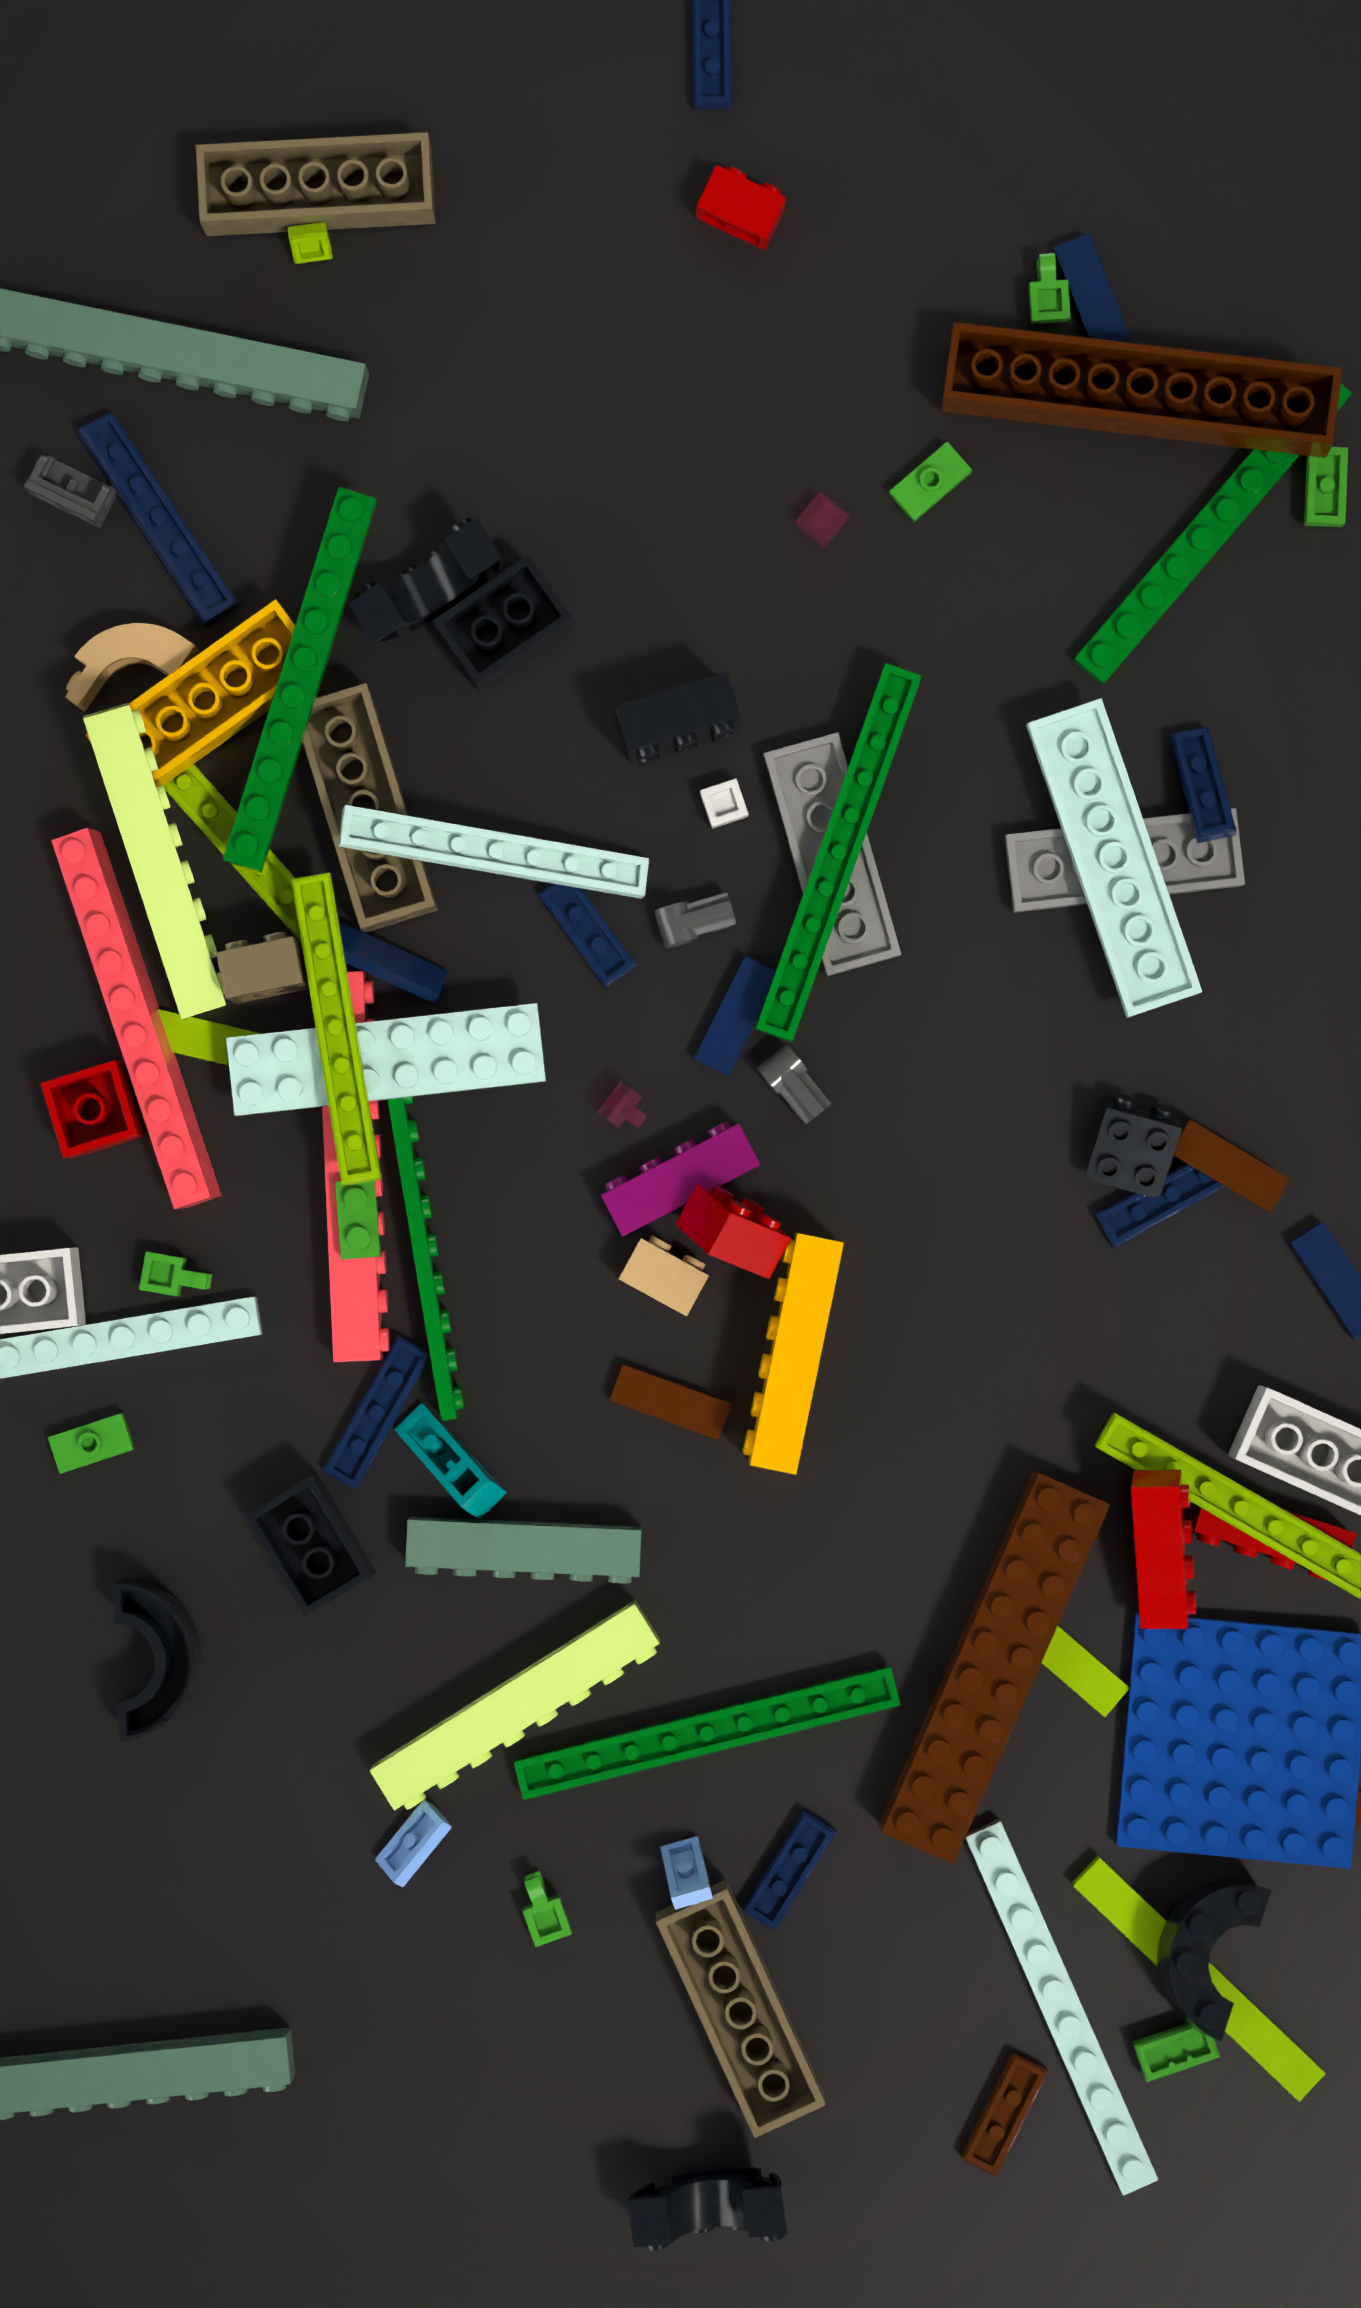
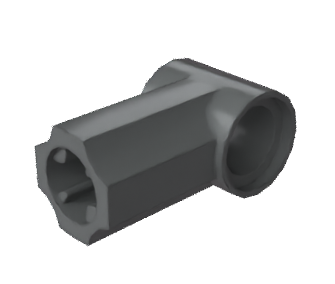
(685, 922)
(788, 1077)

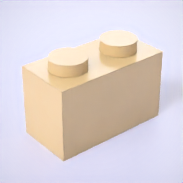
(664, 1275)

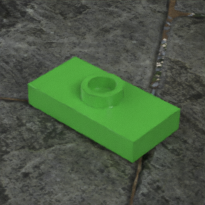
(930, 482)
(91, 1443)
(1173, 2051)

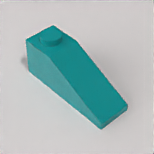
(450, 1462)

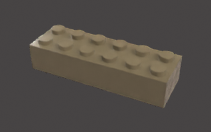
(315, 181)
(357, 770)
(741, 2010)

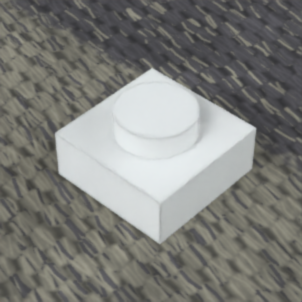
(724, 803)

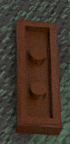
(1230, 1166)
(670, 1402)
(1004, 2113)

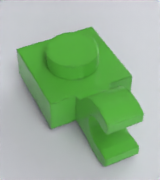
(1049, 296)
(167, 1275)
(545, 1915)

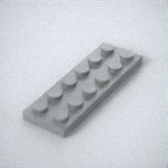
(806, 789)
(1046, 877)

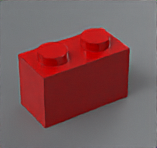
(741, 206)

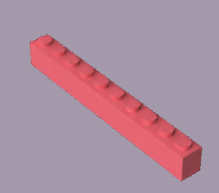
(136, 1018)
(354, 1283)

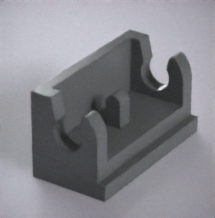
(70, 490)

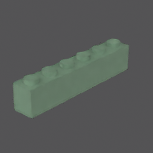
(523, 1547)

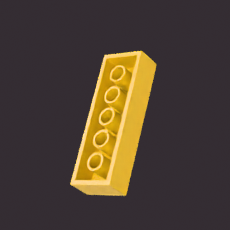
(214, 693)
(794, 1354)

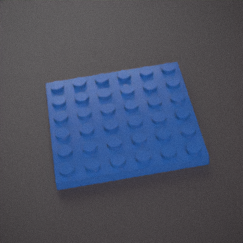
(1242, 1742)

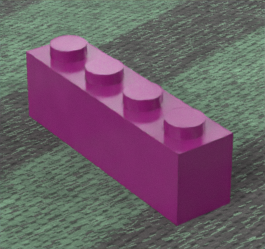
(670, 1184)

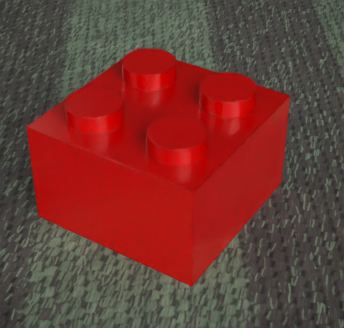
(92, 1109)
(733, 1230)

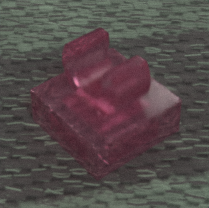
(822, 520)
(621, 1107)

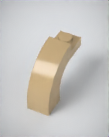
(123, 647)

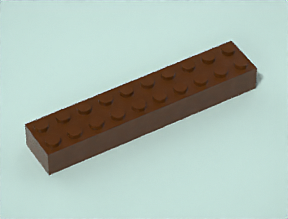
(1142, 390)
(993, 1666)

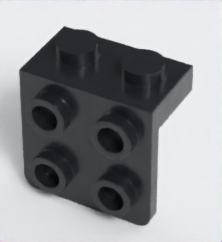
(1134, 1145)

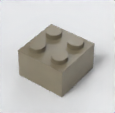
(263, 968)

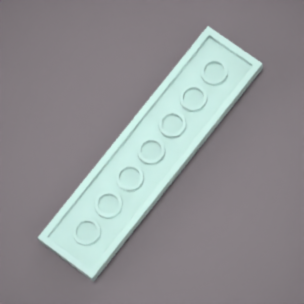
(1114, 858)
(397, 1056)

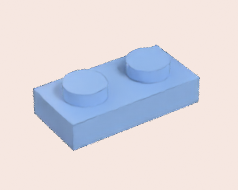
(413, 1843)
(686, 1872)

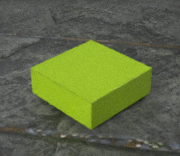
(310, 242)

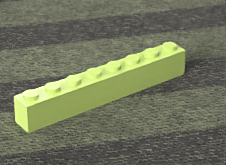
(154, 858)
(515, 1705)

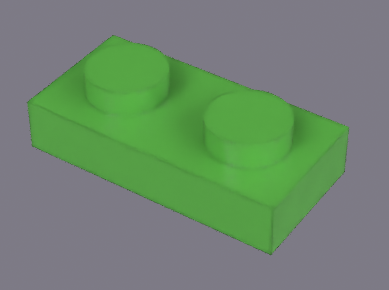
(1326, 489)
(358, 1220)

